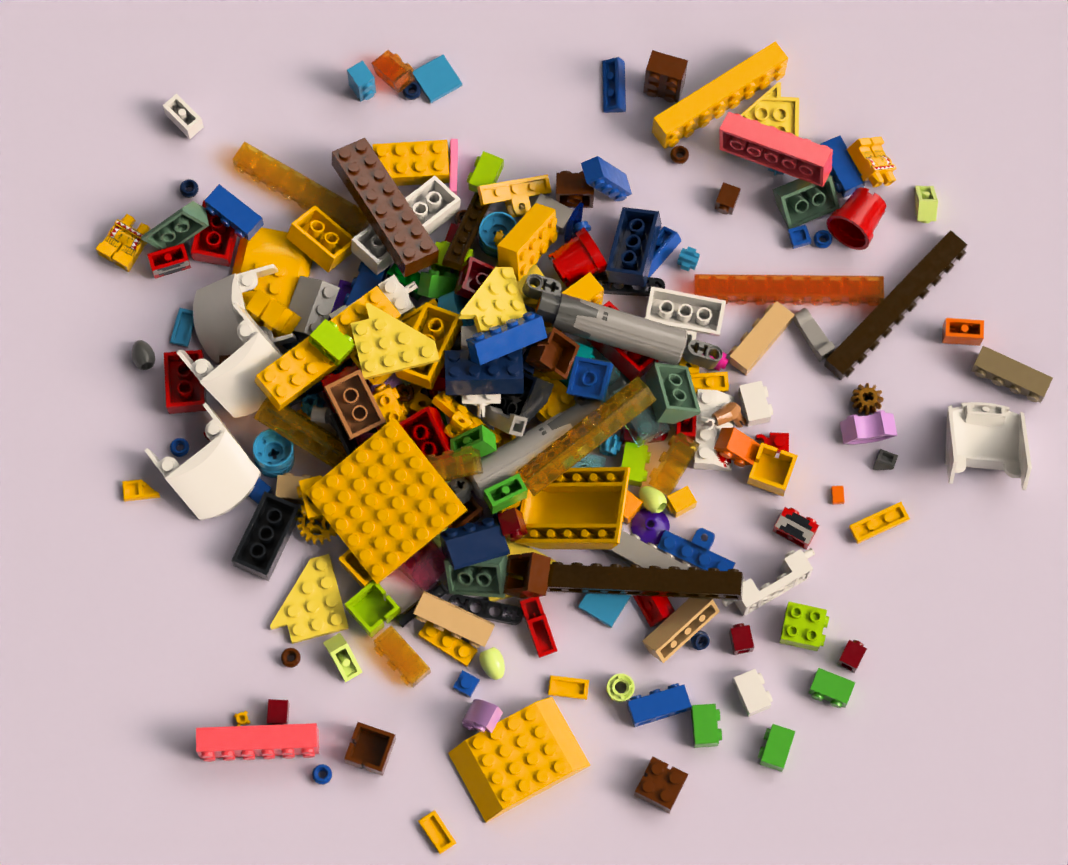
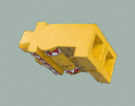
(872, 161)
(123, 243)

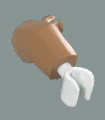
(727, 413)

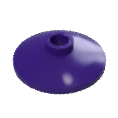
(649, 534)

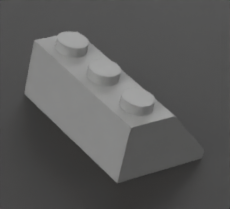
(313, 302)

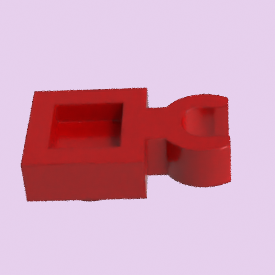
(777, 440)

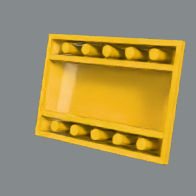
(577, 510)
(518, 758)

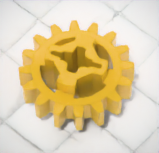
(312, 528)

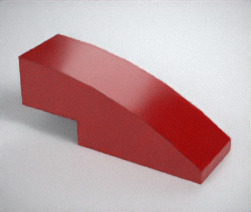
(538, 626)

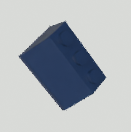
(473, 543)

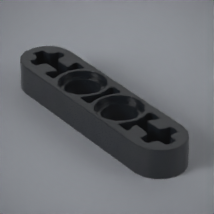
(628, 289)
(486, 606)

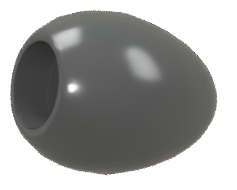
(143, 355)

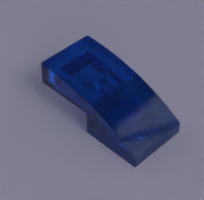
(575, 217)

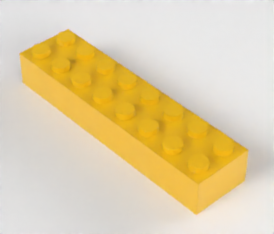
(720, 95)
(305, 364)

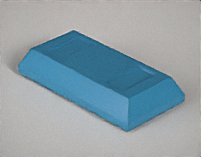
(183, 328)

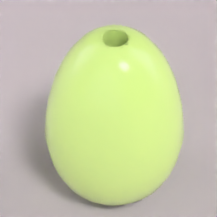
(652, 499)
(492, 663)

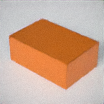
(837, 495)

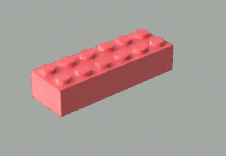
(775, 149)
(257, 741)

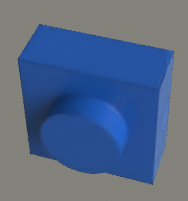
(799, 236)
(466, 684)

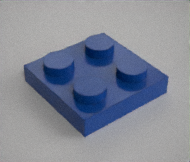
(589, 378)

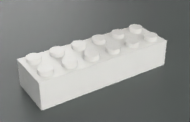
(432, 205)

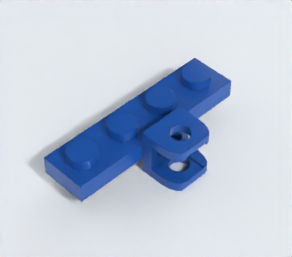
(695, 552)

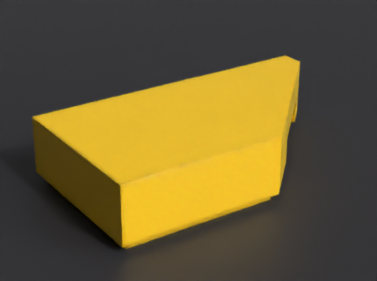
(138, 490)

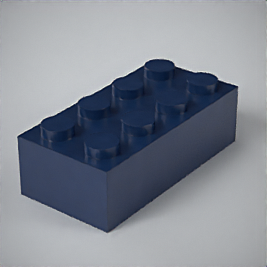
(633, 247)
(494, 377)

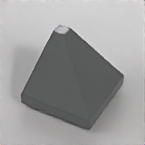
(885, 460)

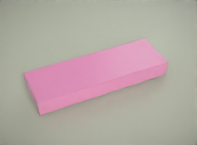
(453, 165)

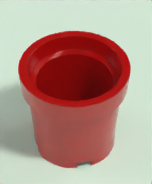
(857, 219)
(578, 258)

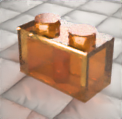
(393, 71)

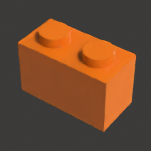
(963, 331)
(737, 446)

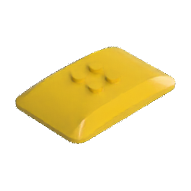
(274, 248)

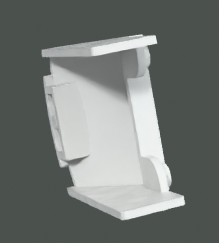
(218, 319)
(234, 378)
(987, 439)
(215, 476)

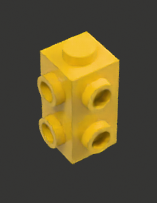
(388, 403)

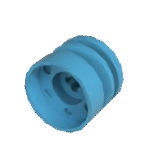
(489, 226)
(269, 444)

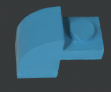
(452, 302)

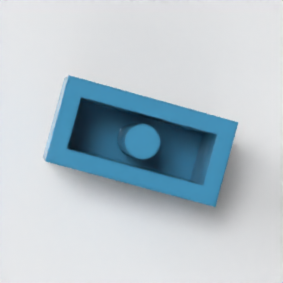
(361, 81)

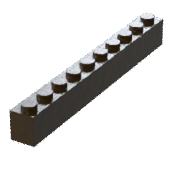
(895, 305)
(645, 581)

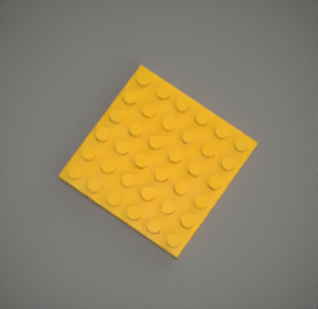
(386, 501)

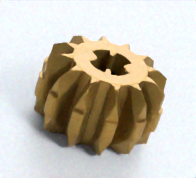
(861, 394)

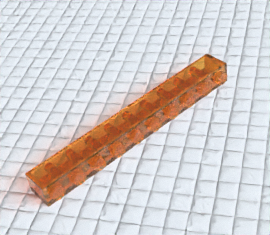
(791, 289)

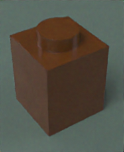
(727, 198)

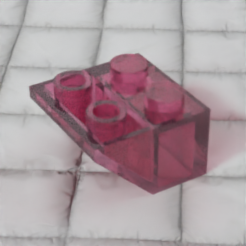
(424, 566)

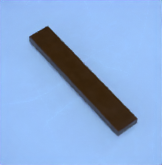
(465, 234)

